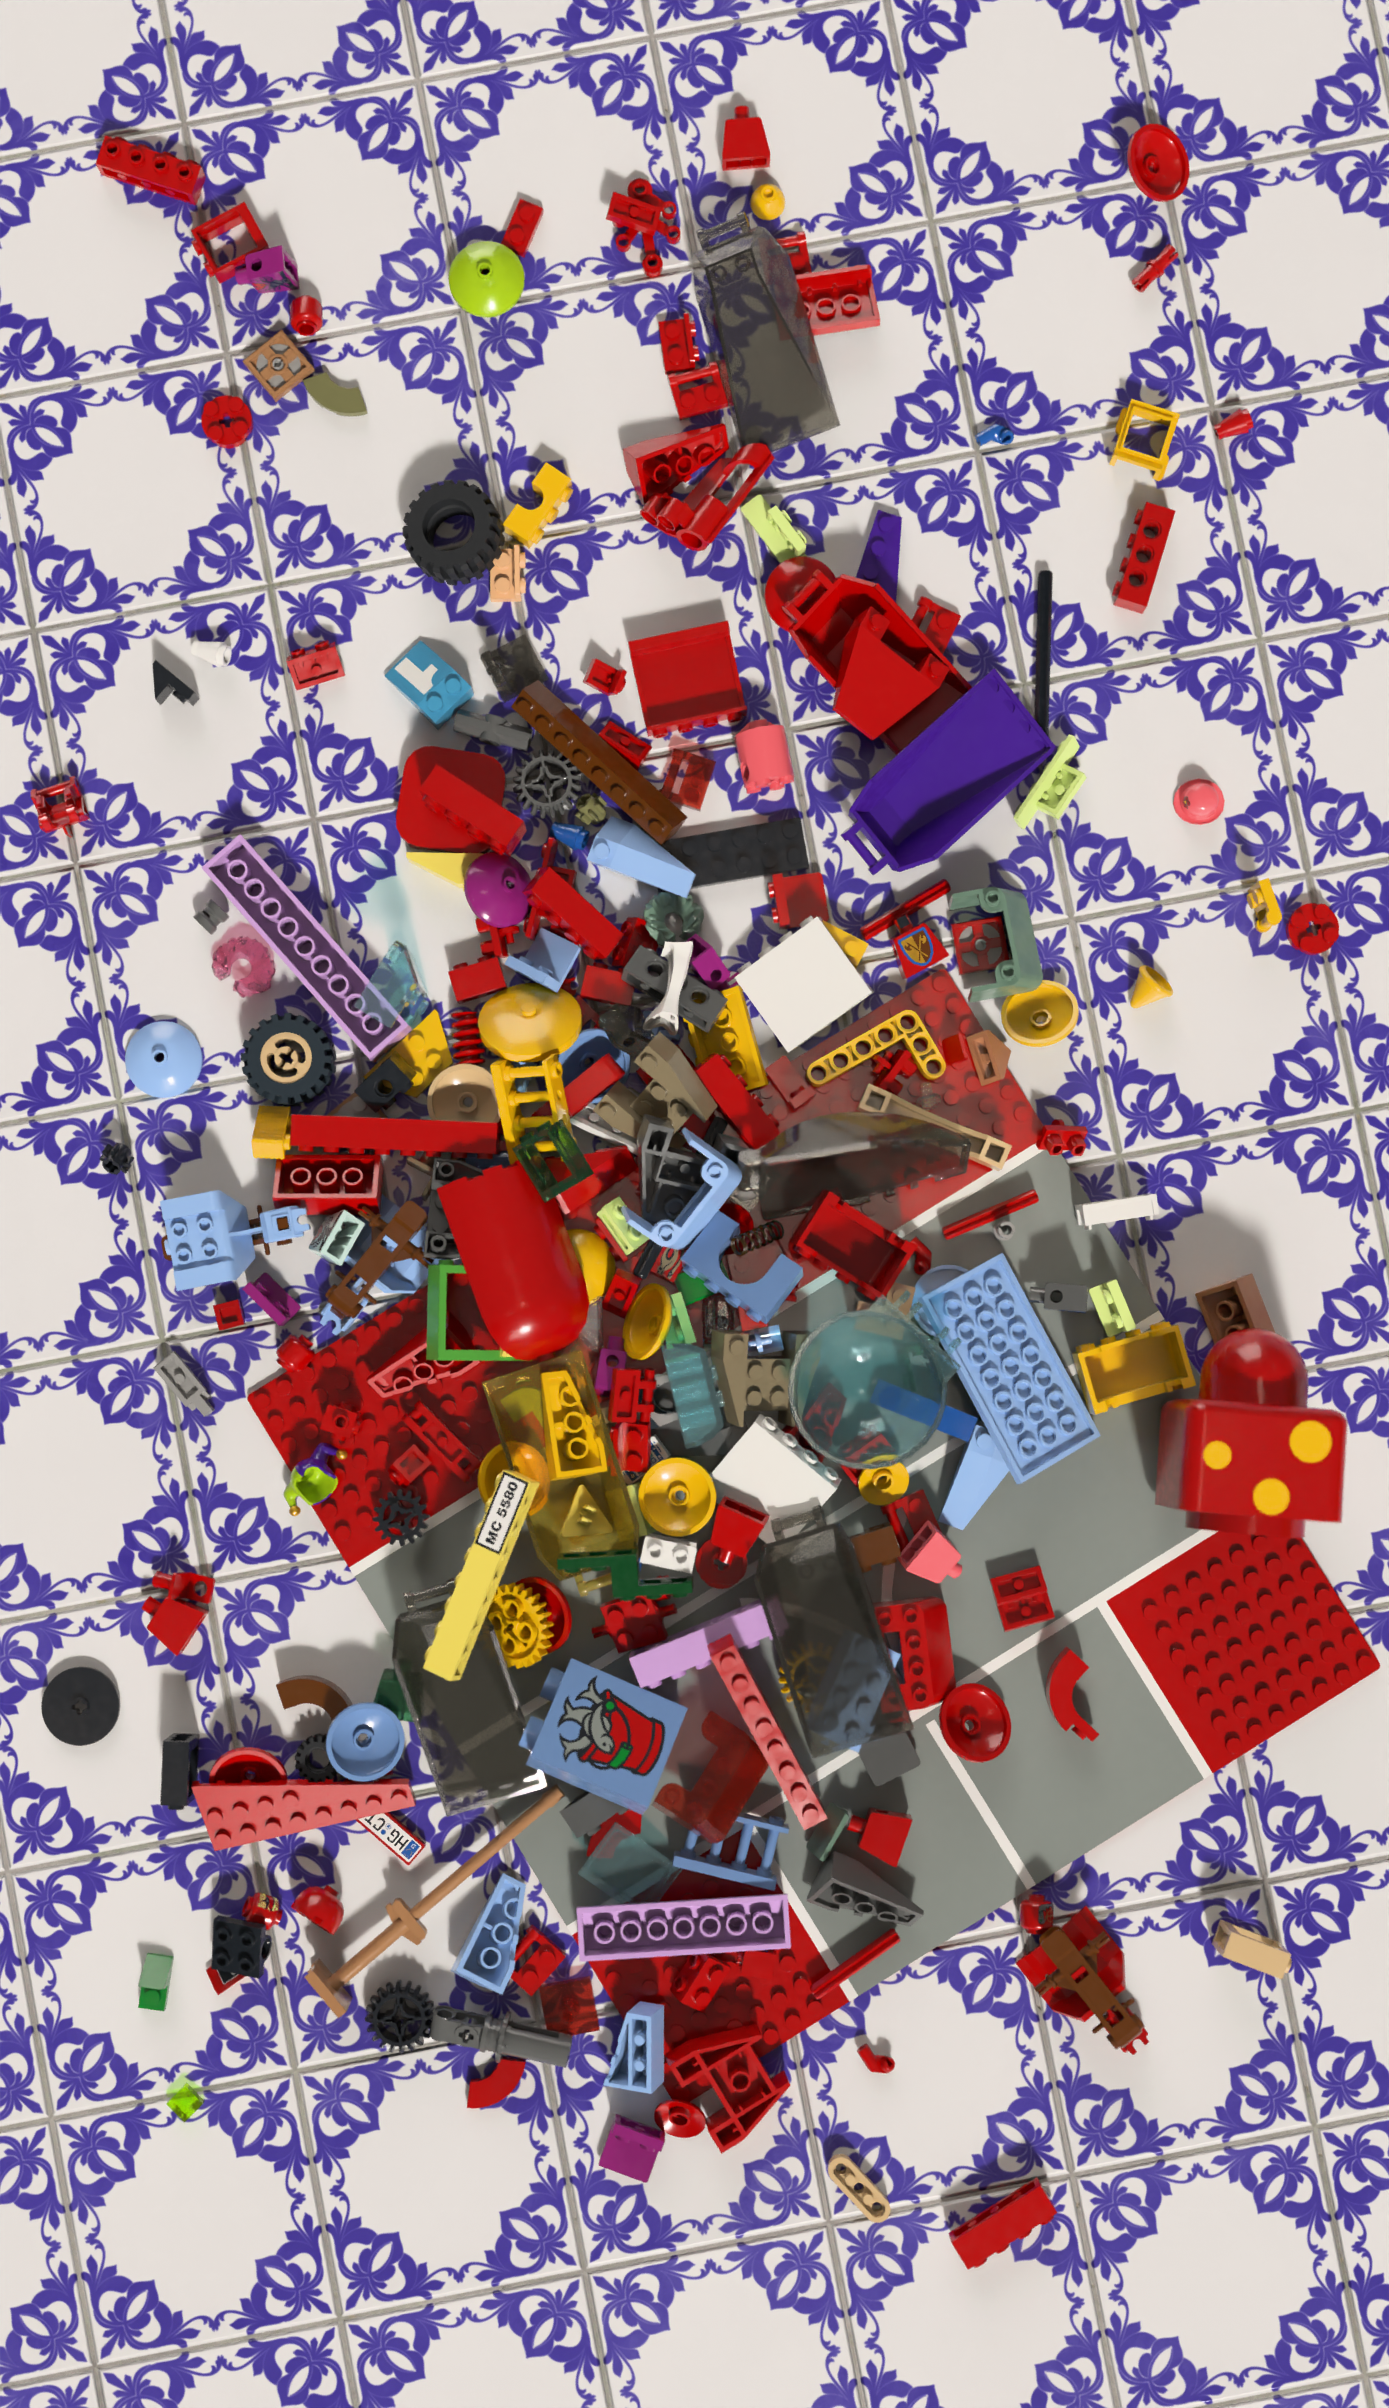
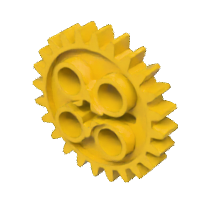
(520, 1624)

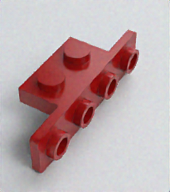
(548, 853)

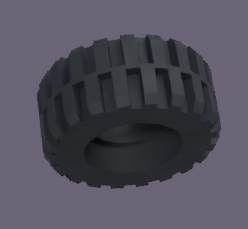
(432, 510)

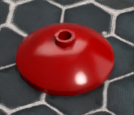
(1158, 162)
(787, 582)
(556, 1604)
(986, 1718)
(236, 1763)

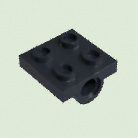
(240, 1946)

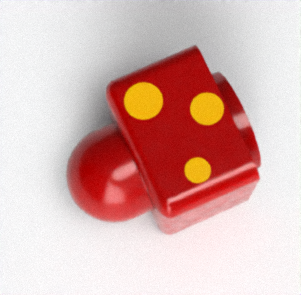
(1250, 1446)

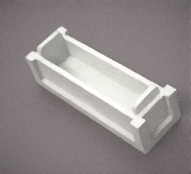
(1116, 1210)

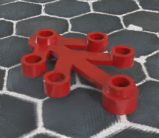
(648, 197)

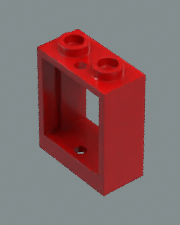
(220, 225)

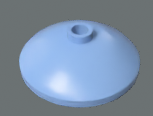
(181, 1059)

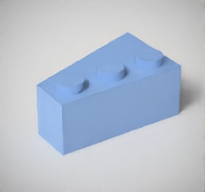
(640, 2050)

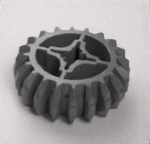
(535, 785)

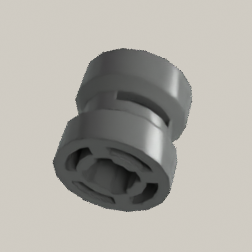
(211, 916)

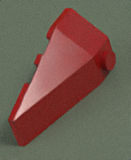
(409, 1364)

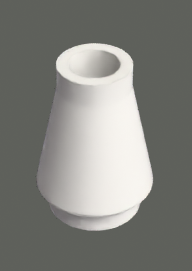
(213, 652)

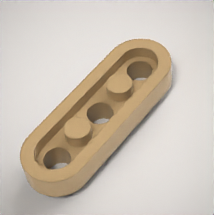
(861, 2198)

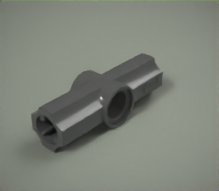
(493, 730)

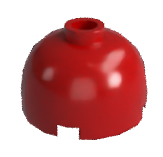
(320, 1907)

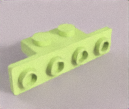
(774, 529)
(1055, 786)

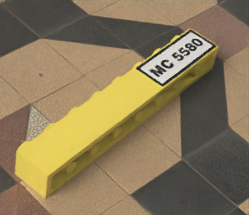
(480, 1575)

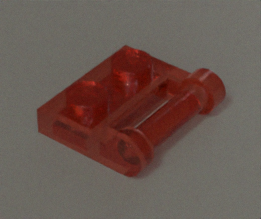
(694, 782)

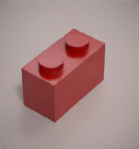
(477, 979)
(606, 985)

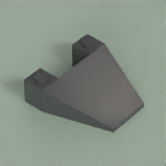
(670, 1174)
(672, 1436)

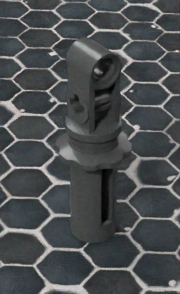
(500, 2036)

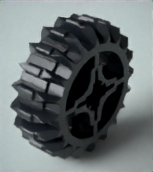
(399, 2039)

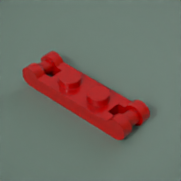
(442, 1441)

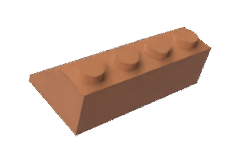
(1233, 1307)

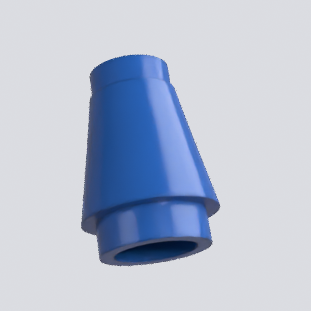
(571, 835)

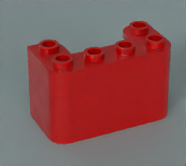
(852, 1245)

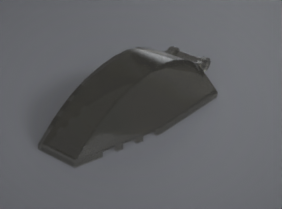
(850, 1157)

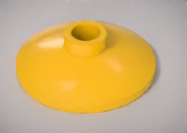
(886, 1489)

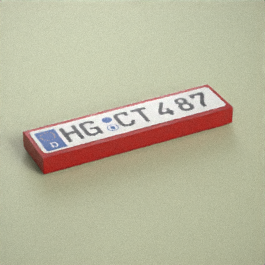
(393, 1835)

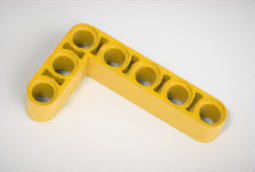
(876, 1046)

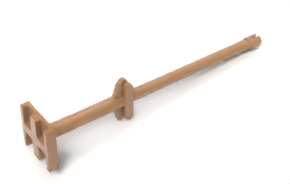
(406, 1920)

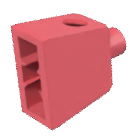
(931, 1555)

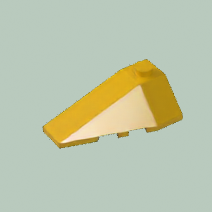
(569, 1435)

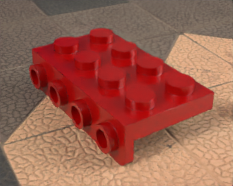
(839, 299)

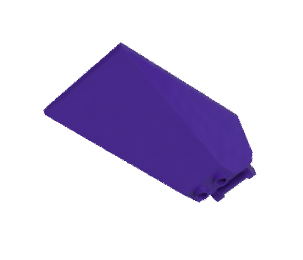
(947, 777)

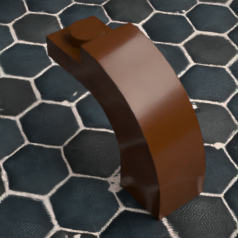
(315, 1691)

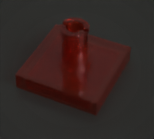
(570, 2006)

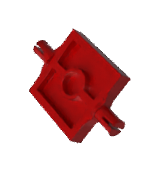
(634, 1622)

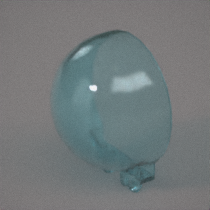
(870, 1385)

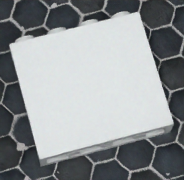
(802, 983)
(773, 1475)

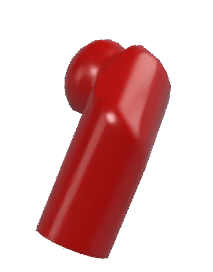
(875, 2063)

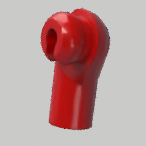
(923, 1257)

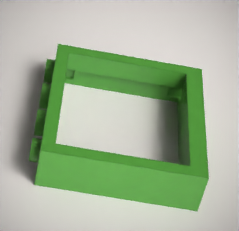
(437, 1319)

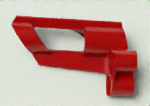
(701, 515)

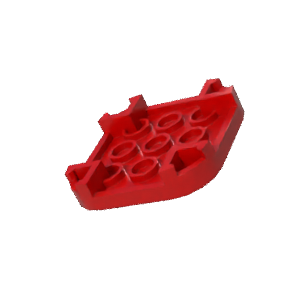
(432, 831)

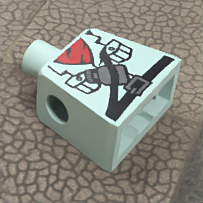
(334, 1240)

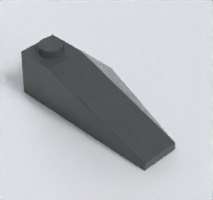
(852, 1886)

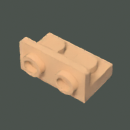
(506, 578)

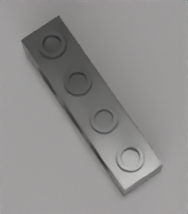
(701, 1015)

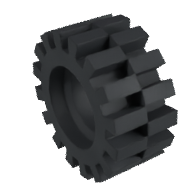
(303, 1760)

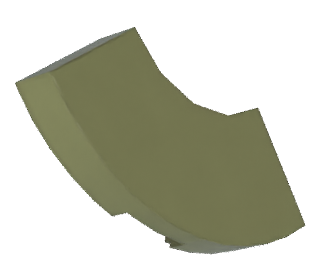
(335, 398)

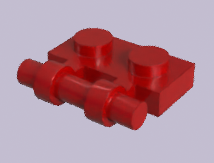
(625, 1394)

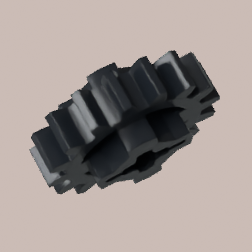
(396, 1505)

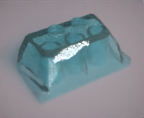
(694, 1392)

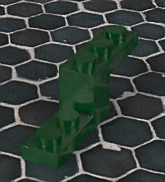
(625, 1574)

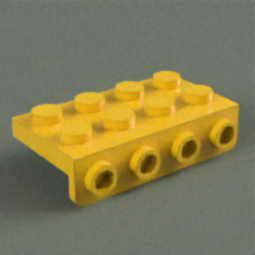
(733, 1038)

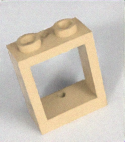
(1252, 1949)

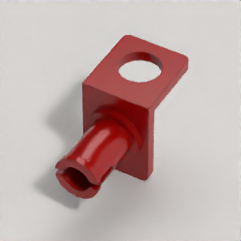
(183, 1585)

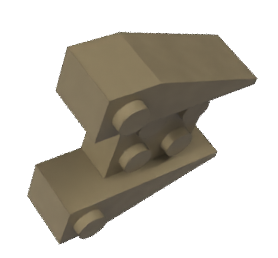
(671, 1094)
(753, 1381)

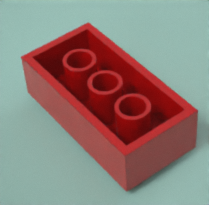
(472, 810)
(329, 1183)

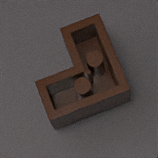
(876, 1546)

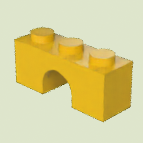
(528, 525)

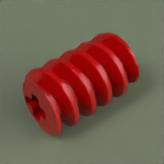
(467, 1038)

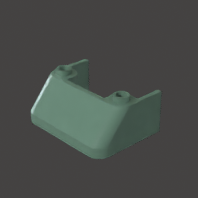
(1024, 970)

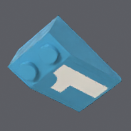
(430, 684)

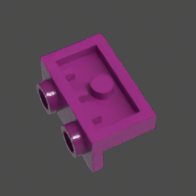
(272, 1299)

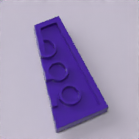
(882, 553)

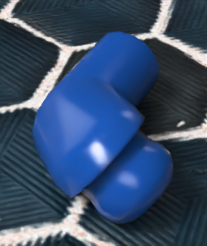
(995, 433)

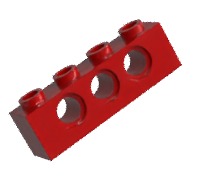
(1159, 521)

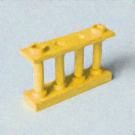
(510, 1099)

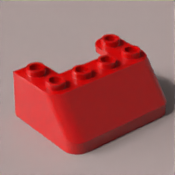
(924, 1647)

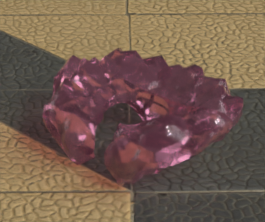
(252, 951)

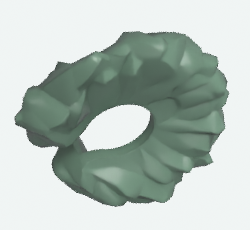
(664, 903)

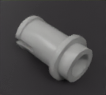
(998, 1231)

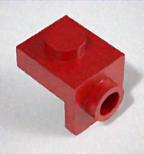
(605, 678)

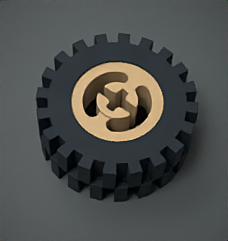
(310, 1076)

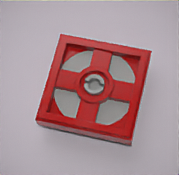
(979, 944)

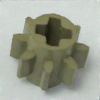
(591, 809)

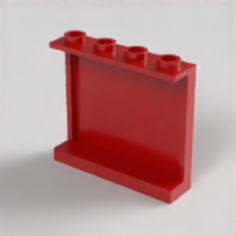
(687, 679)

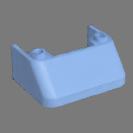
(720, 1179)

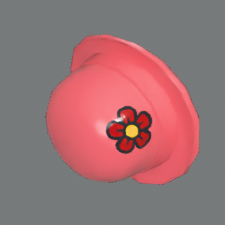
(1198, 801)

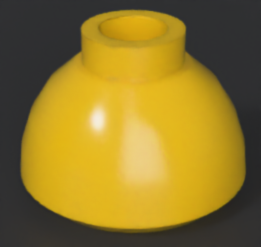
(767, 202)

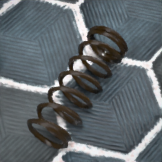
(745, 1247)

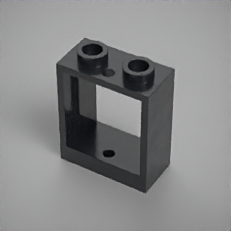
(179, 1769)

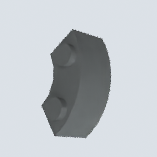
(588, 1812)

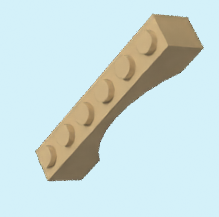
(983, 1148)

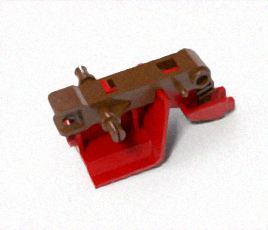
(1081, 1974)

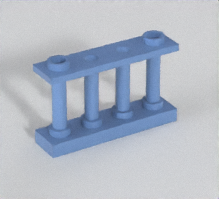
(737, 1870)

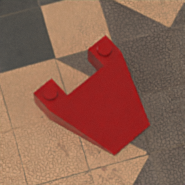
(875, 682)

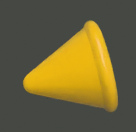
(1149, 987)

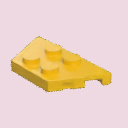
(424, 1051)

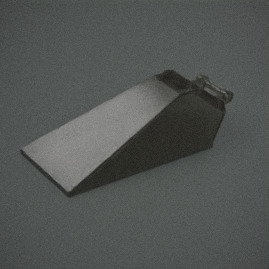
(761, 337)
(828, 1637)
(465, 1724)

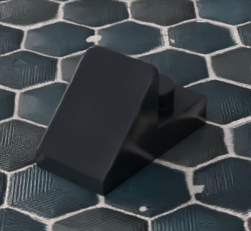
(166, 683)

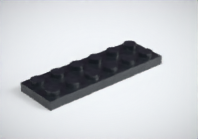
(741, 852)

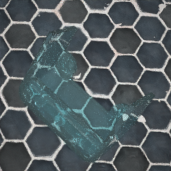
(395, 989)

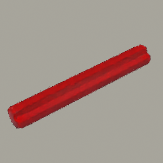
(907, 907)
(990, 1214)
(855, 1963)

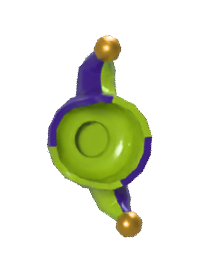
(313, 1478)

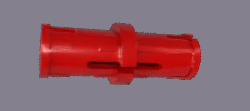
(1155, 268)

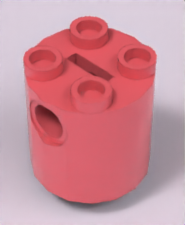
(764, 756)

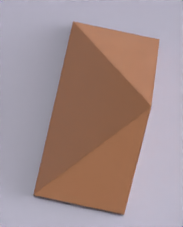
(989, 1056)

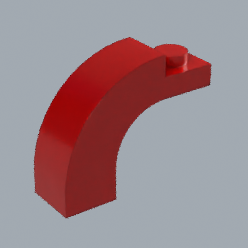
(1059, 1686)

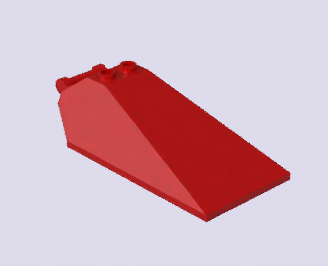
(822, 634)

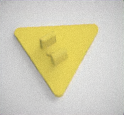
(584, 1516)

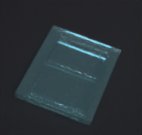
(629, 1868)

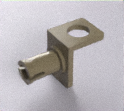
(425, 1165)

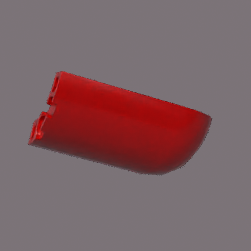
(517, 1261)

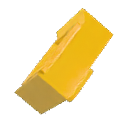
(1150, 413)

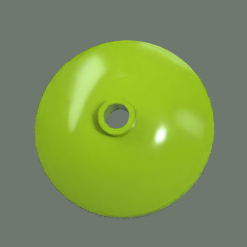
(490, 293)

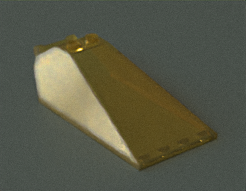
(518, 1417)

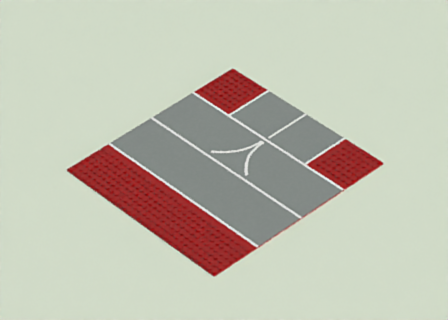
(1185, 1631)

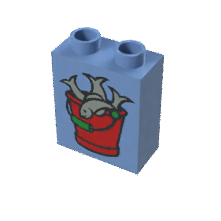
(603, 1735)

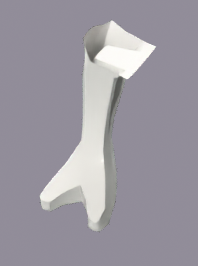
(667, 1012)

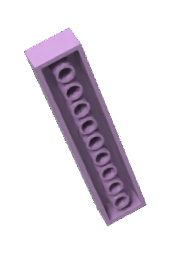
(301, 944)

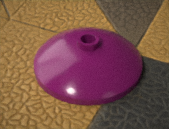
(489, 894)

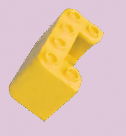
(1133, 1367)

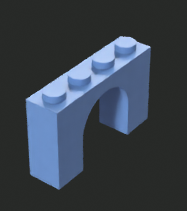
(758, 1298)

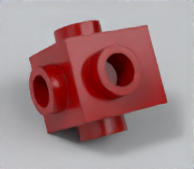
(332, 1424)

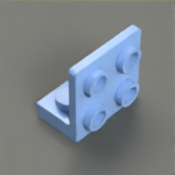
(546, 960)

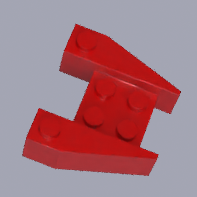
(736, 2078)

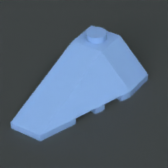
(634, 854)
(974, 1480)
(491, 1944)

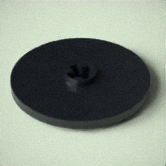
(94, 1690)

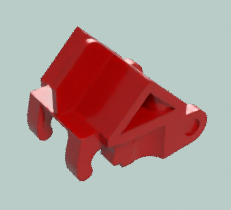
(63, 814)

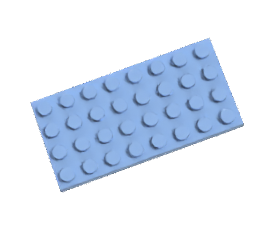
(1010, 1368)

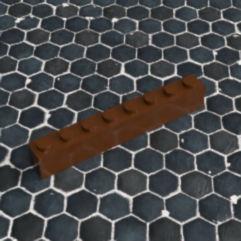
(599, 762)

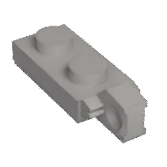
(184, 1383)

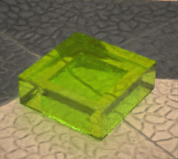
(185, 2102)

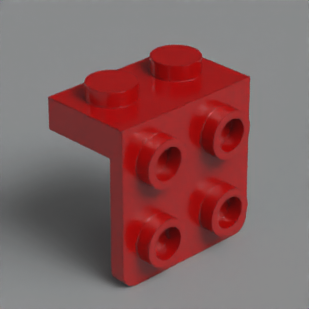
(797, 899)

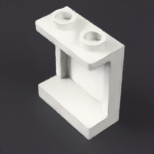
(669, 1552)

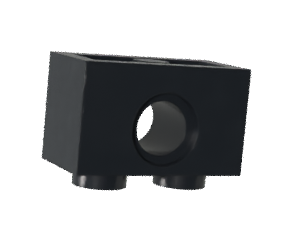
(396, 1072)

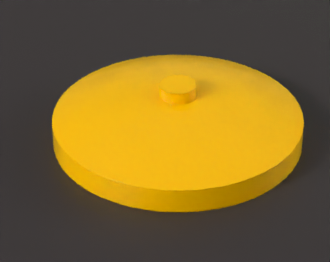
(529, 1022)

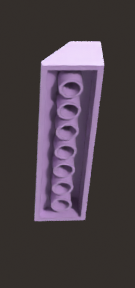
(683, 1927)

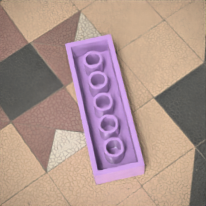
(690, 1649)

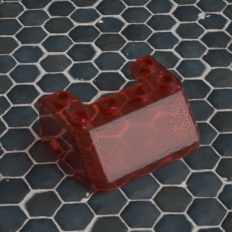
(721, 1788)

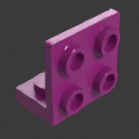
(632, 2148)

